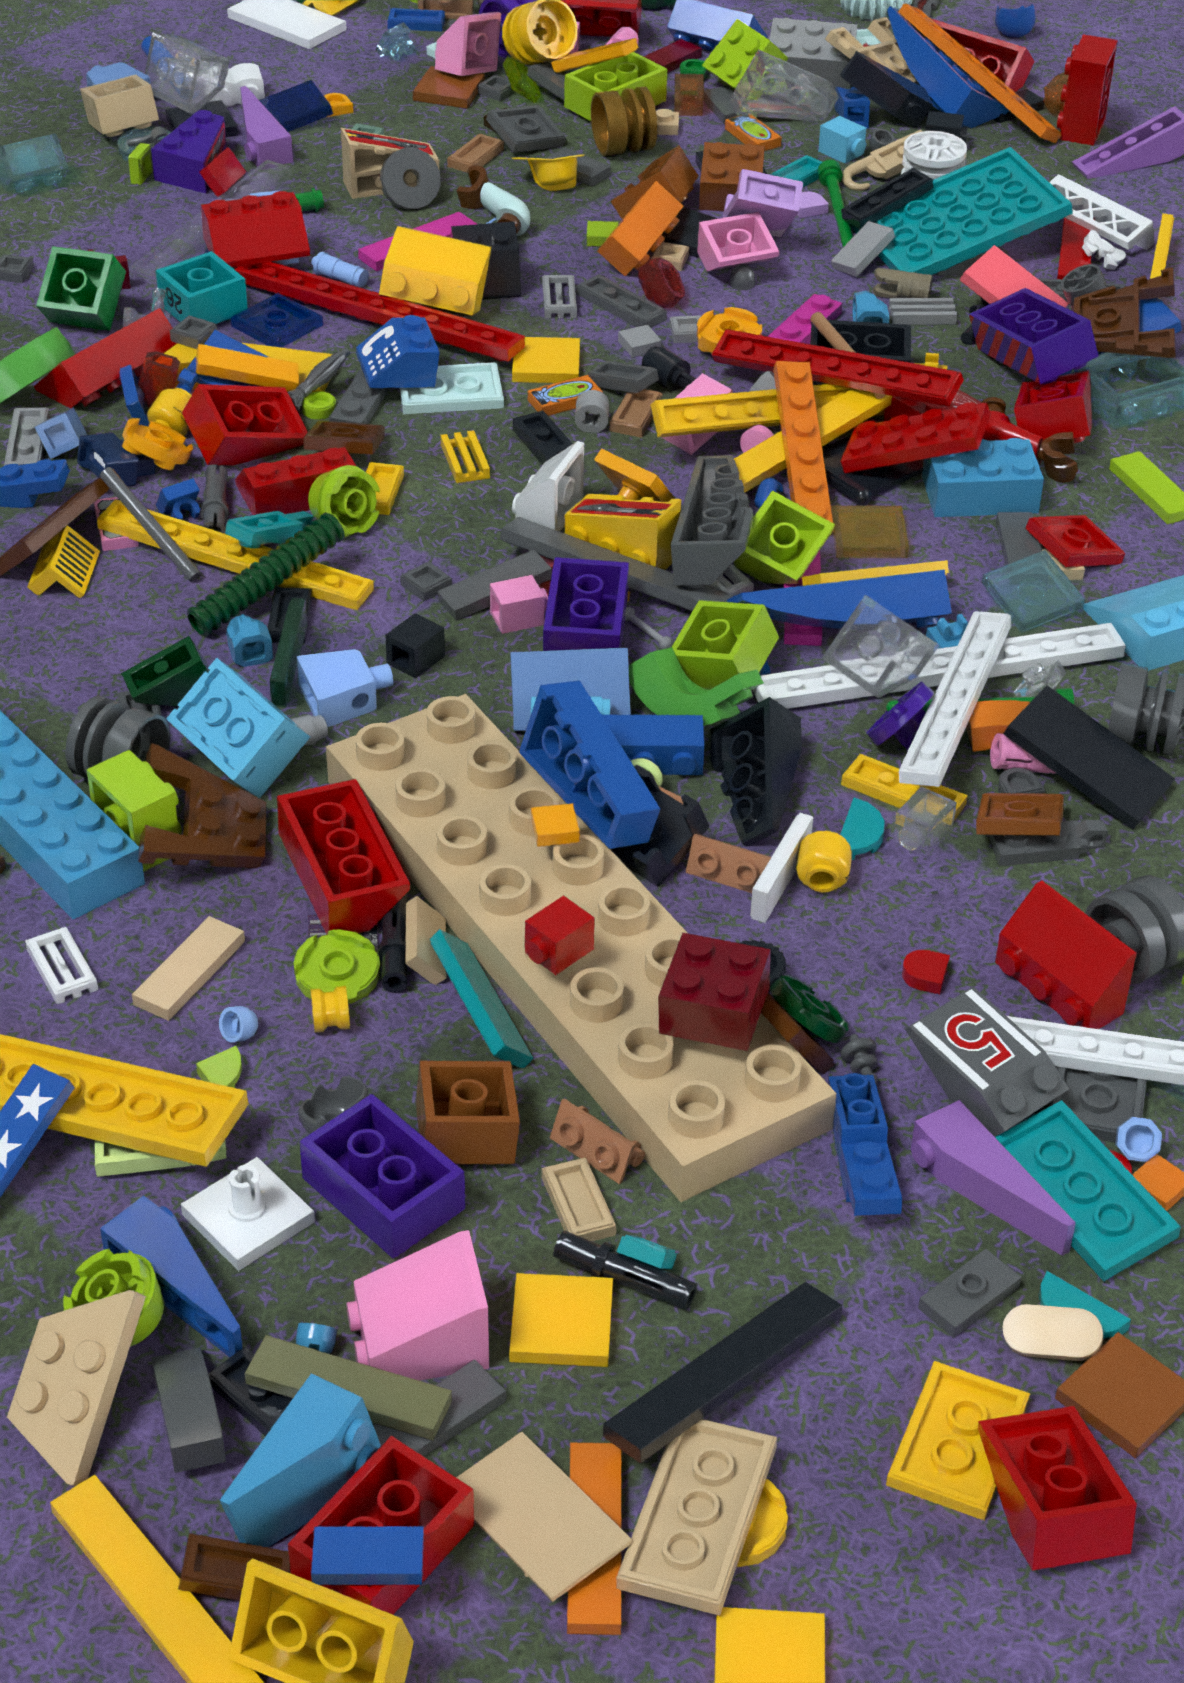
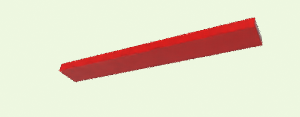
(841, 367)

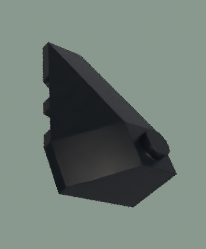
(758, 764)

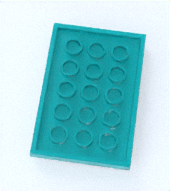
(971, 214)

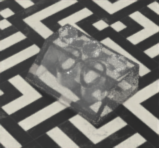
(184, 71)

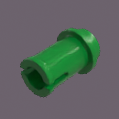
(310, 200)

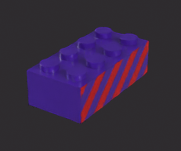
(1034, 335)

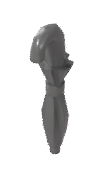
(318, 376)

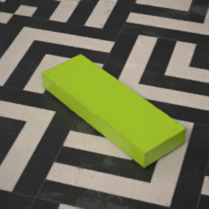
(1150, 485)

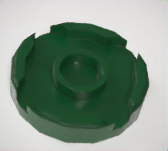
(817, 1016)

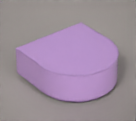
(812, 204)

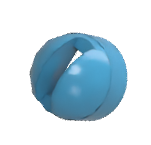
(316, 1336)

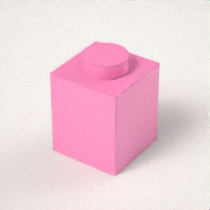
(517, 604)

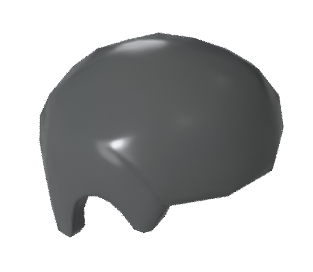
(328, 1104)

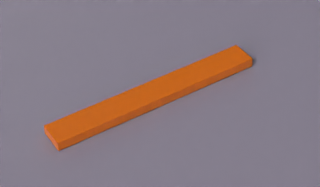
(980, 73)

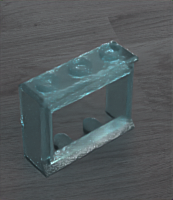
(1139, 404)

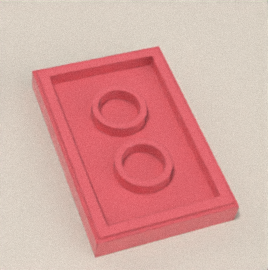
(999, 276)

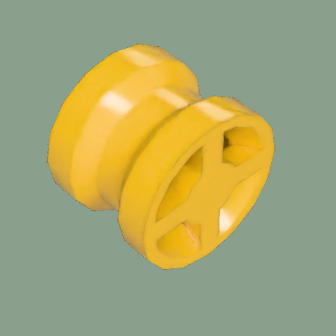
(330, 1009)

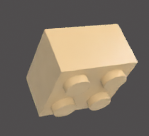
(120, 105)

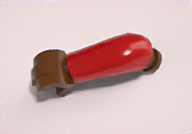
(1051, 450)

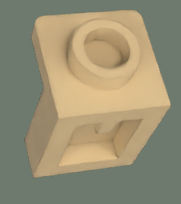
(667, 122)

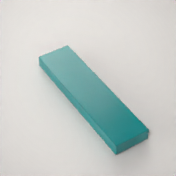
(481, 999)

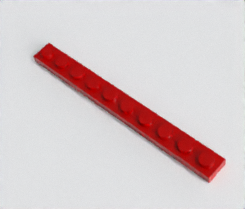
(372, 306)

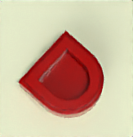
(925, 970)

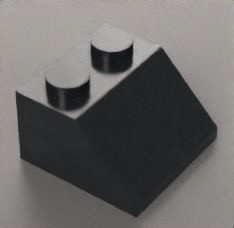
(504, 262)

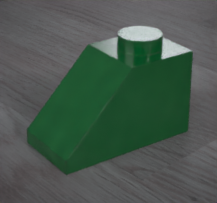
(166, 675)

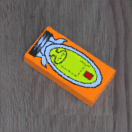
(753, 131)
(560, 395)

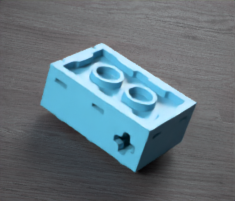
(238, 728)

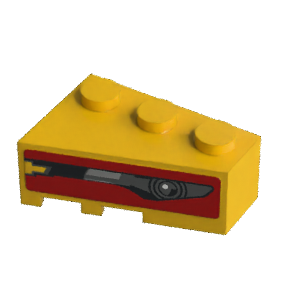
(628, 527)

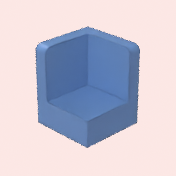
(61, 432)

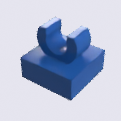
(179, 497)

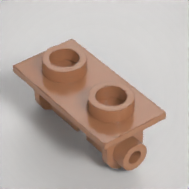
(725, 863)
(597, 1142)

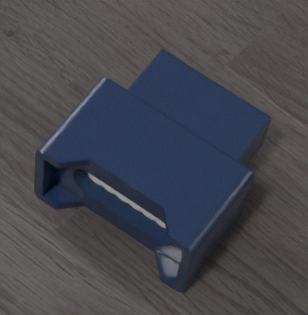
(106, 451)

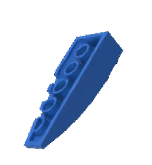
(943, 79)
(911, 596)

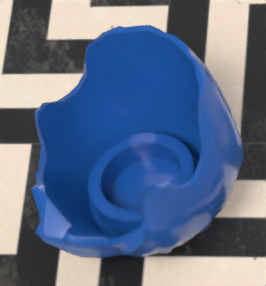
(1015, 21)

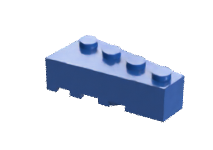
(587, 765)

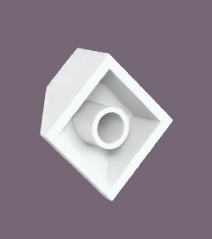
(553, 489)

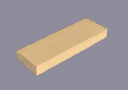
(188, 968)

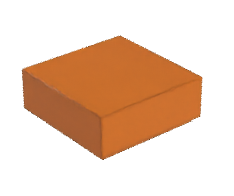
(1162, 1181)

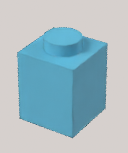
(842, 139)

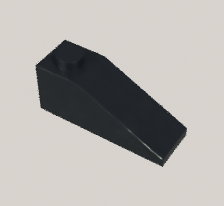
(888, 89)

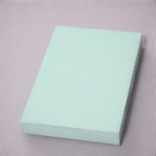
(457, 389)

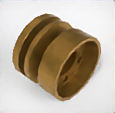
(623, 121)

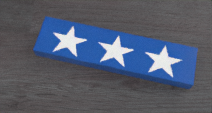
(28, 1117)

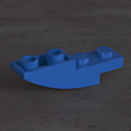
(24, 482)
(863, 1147)

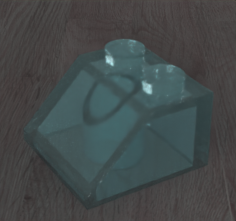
(32, 163)

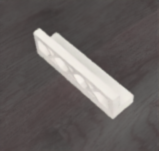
(1111, 218)

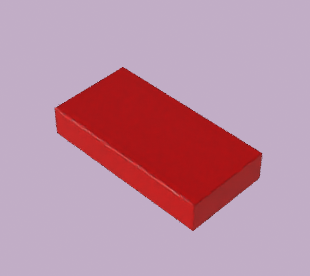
(222, 172)

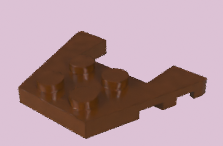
(1117, 317)
(219, 818)

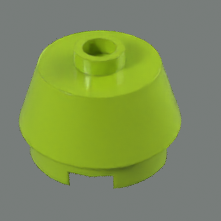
(348, 496)
(112, 1274)

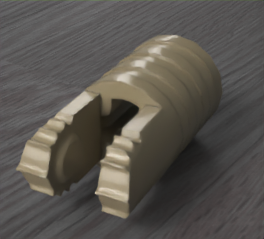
(902, 284)

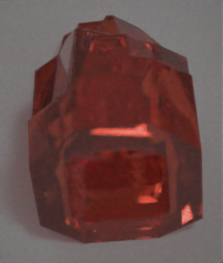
(661, 282)
(157, 374)

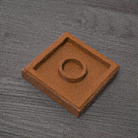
(447, 88)
(1020, 814)
(1125, 1394)

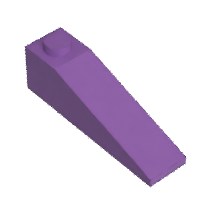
(264, 134)
(1143, 146)
(981, 1169)

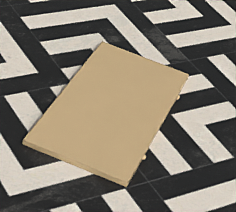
(541, 1517)

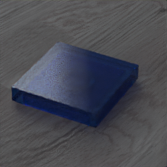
(298, 105)
(276, 321)

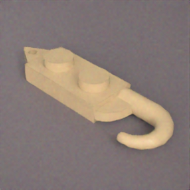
(880, 163)

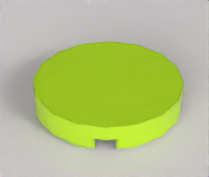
(337, 961)

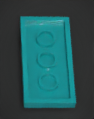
(1111, 1209)

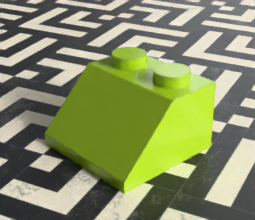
(783, 541)

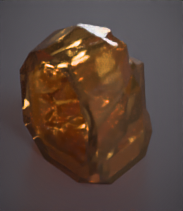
(1053, 93)

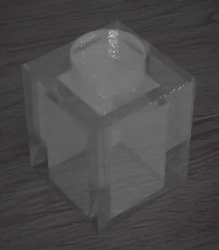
(924, 822)

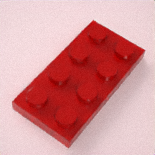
(916, 437)

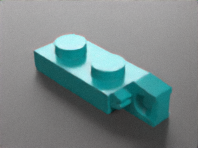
(267, 527)

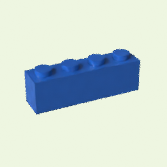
(666, 740)

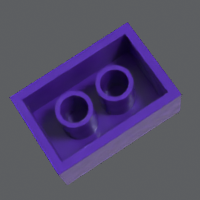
(586, 605)
(382, 1175)

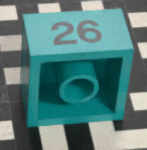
(202, 289)

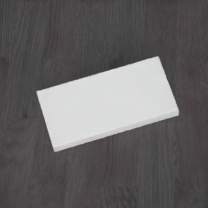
(288, 21)

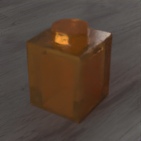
(689, 94)

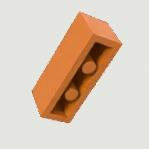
(641, 229)

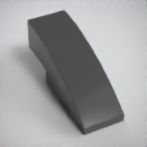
(188, 1410)

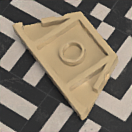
(73, 1380)

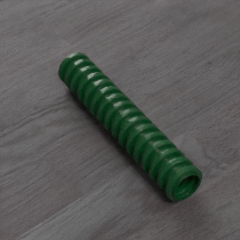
(263, 576)

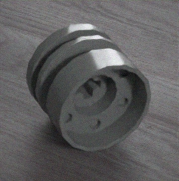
(1147, 708)
(110, 728)

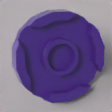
(903, 718)

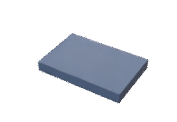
(599, 670)

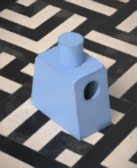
(340, 684)

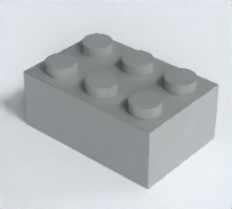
(806, 47)

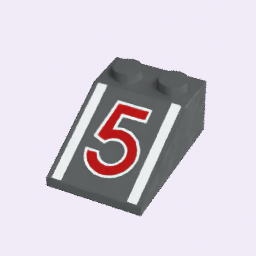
(986, 1061)

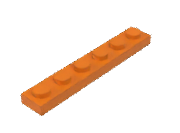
(802, 437)

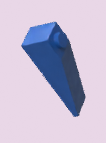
(180, 1273)

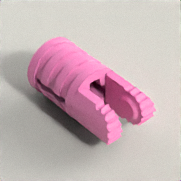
(1007, 755)

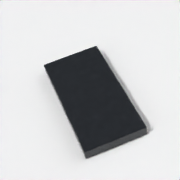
(1089, 756)

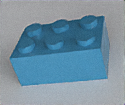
(985, 480)

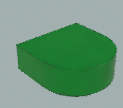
(693, 66)

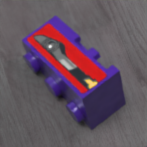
(189, 150)

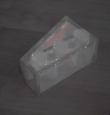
(782, 91)

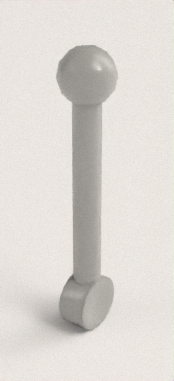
(664, 642)

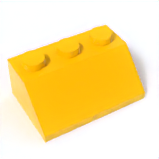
(435, 271)
(315, 1634)

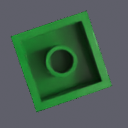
(81, 288)

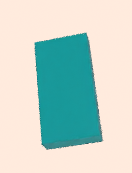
(801, 170)

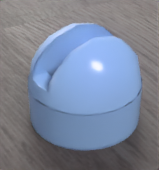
(238, 1023)

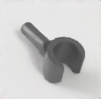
(156, 133)

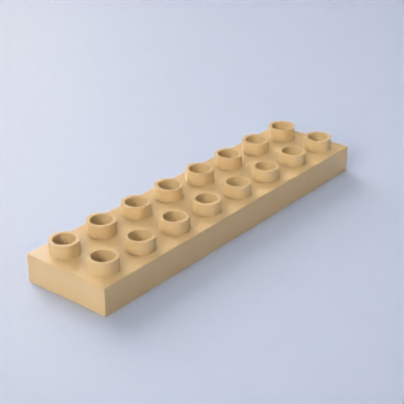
(463, 831)

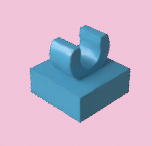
(947, 633)

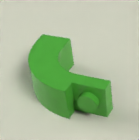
(32, 362)
(668, 690)

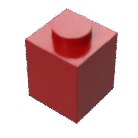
(559, 935)

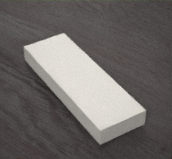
(779, 869)

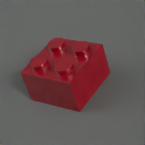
(714, 991)

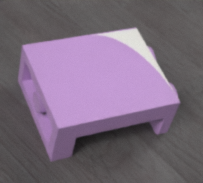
(770, 195)

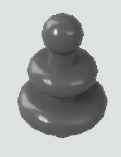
(860, 1055)

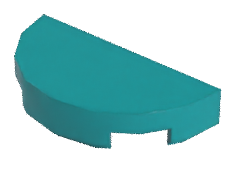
(863, 827)
(1062, 1294)

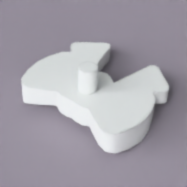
(1112, 256)

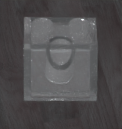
(879, 649)

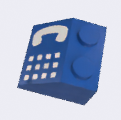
(400, 355)

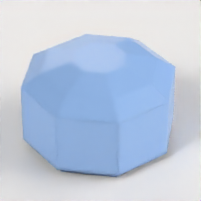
(1138, 1139)

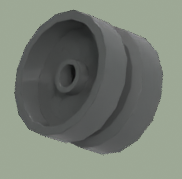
(1147, 919)

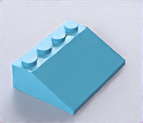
(1147, 621)

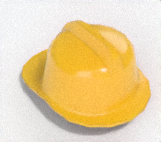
(554, 173)

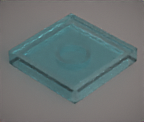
(1033, 591)

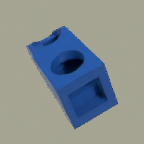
(853, 105)

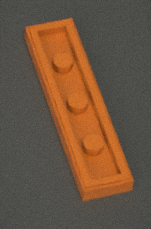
(595, 1600)

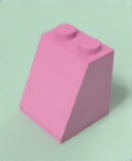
(423, 1312)

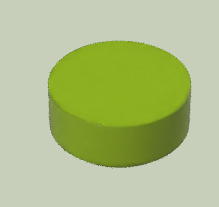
(318, 405)

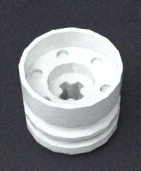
(934, 153)

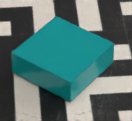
(647, 1251)

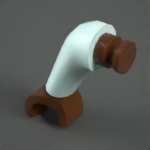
(496, 200)

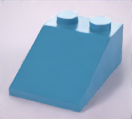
(300, 1463)

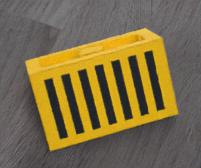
(66, 560)

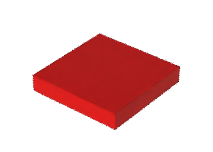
(1075, 540)

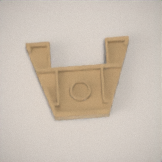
(885, 53)

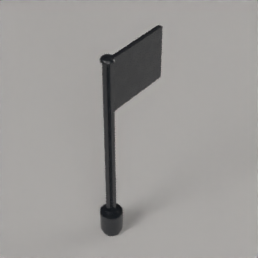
(857, 485)

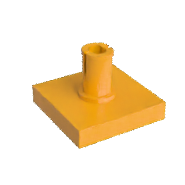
(631, 479)

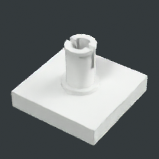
(247, 1213)

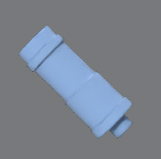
(338, 269)

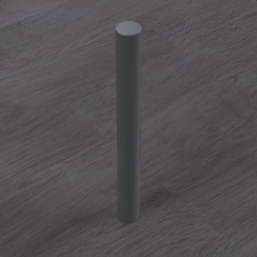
(150, 524)

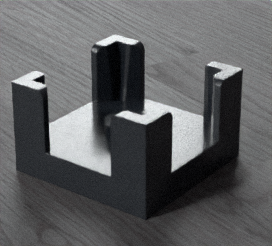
(670, 836)

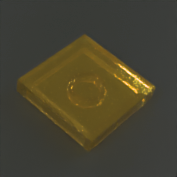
(869, 532)

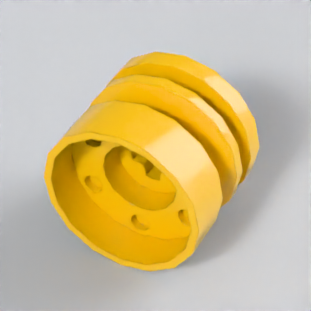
(539, 31)

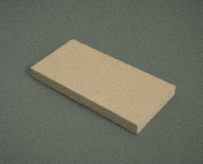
(697, 1516)

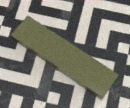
(389, 1397)

